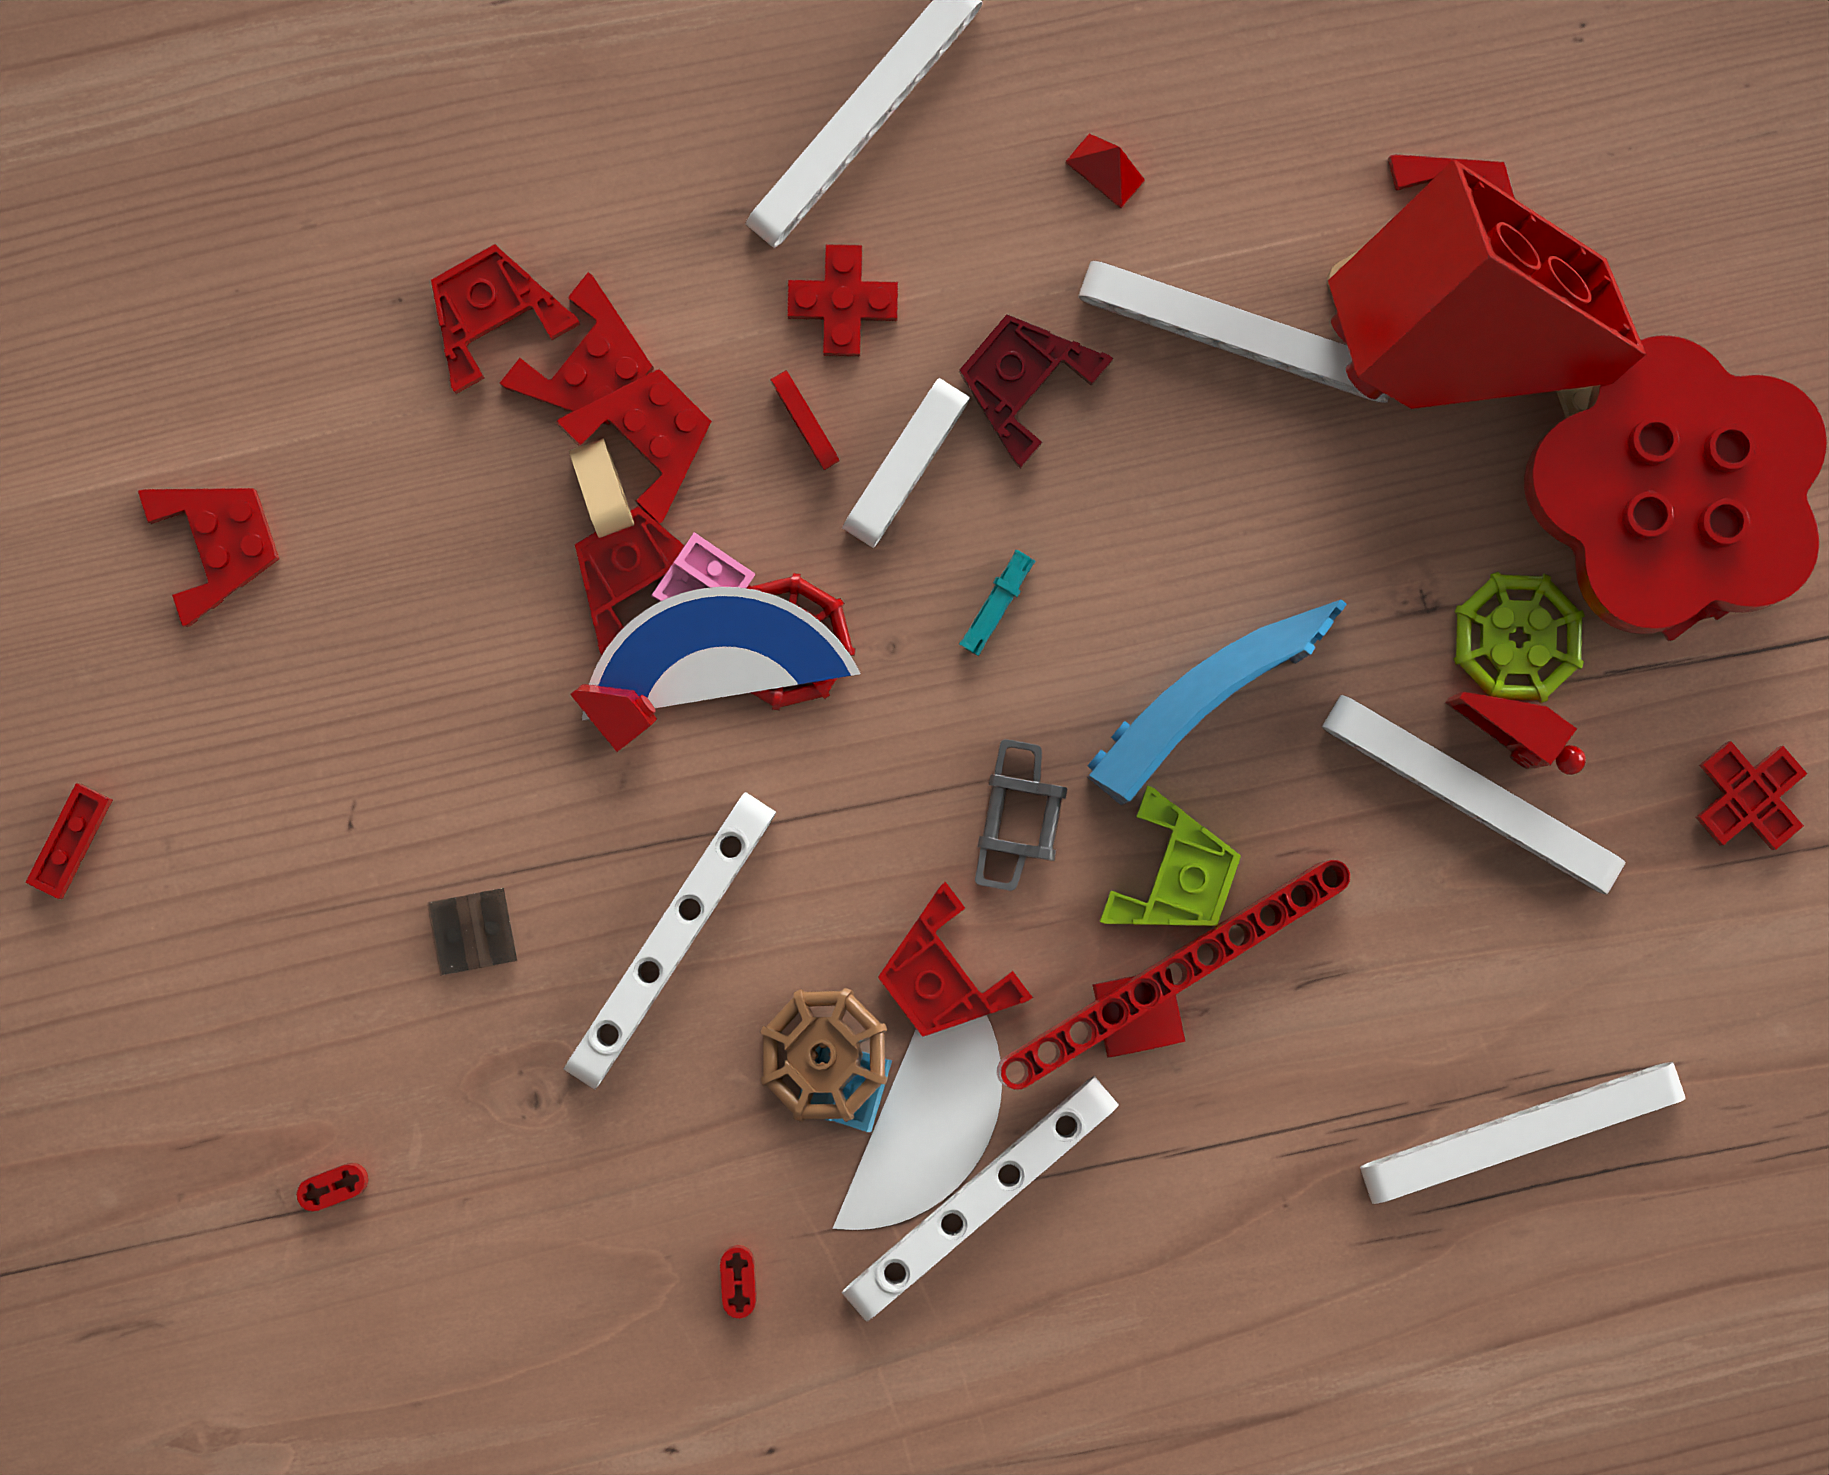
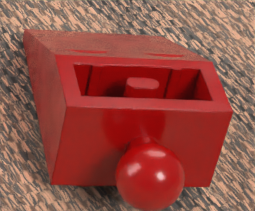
(1526, 729)

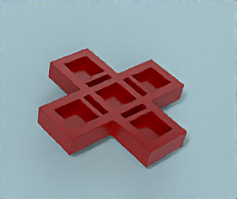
(842, 300)
(1751, 795)

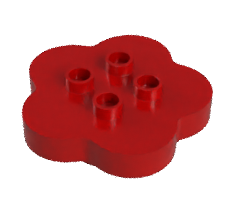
(1682, 489)

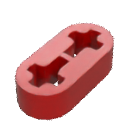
(335, 1195)
(729, 1283)

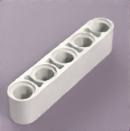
(906, 463)

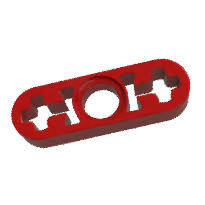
(805, 420)

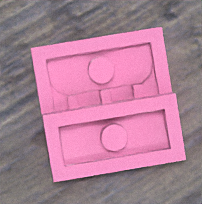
(701, 567)

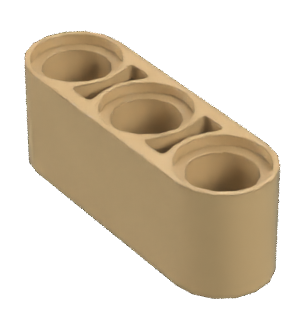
(601, 487)

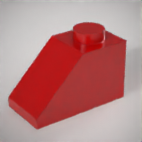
(615, 712)

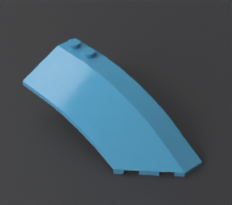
(1185, 703)

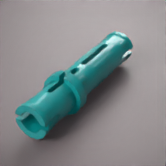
(997, 602)

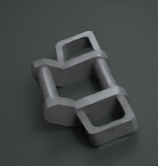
(990, 836)

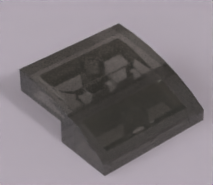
(472, 931)

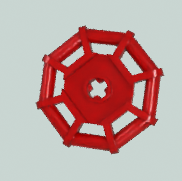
(832, 608)

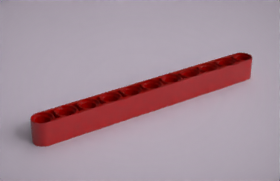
(1192, 971)

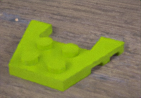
(1191, 876)

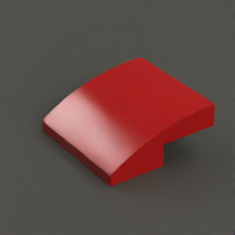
(1152, 1030)

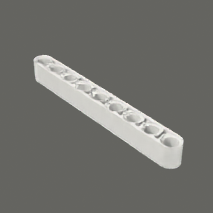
(860, 118)
(1219, 325)
(1473, 794)
(1522, 1132)

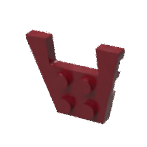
(1013, 367)

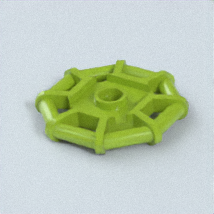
(1534, 622)

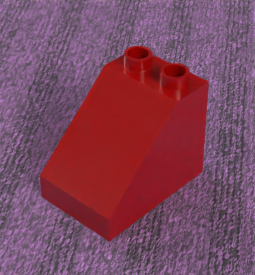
(1478, 302)

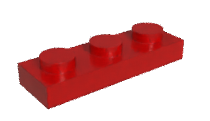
(69, 841)

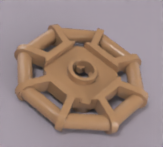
(844, 1055)

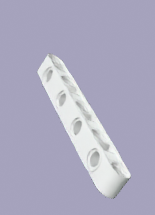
(669, 941)
(980, 1199)

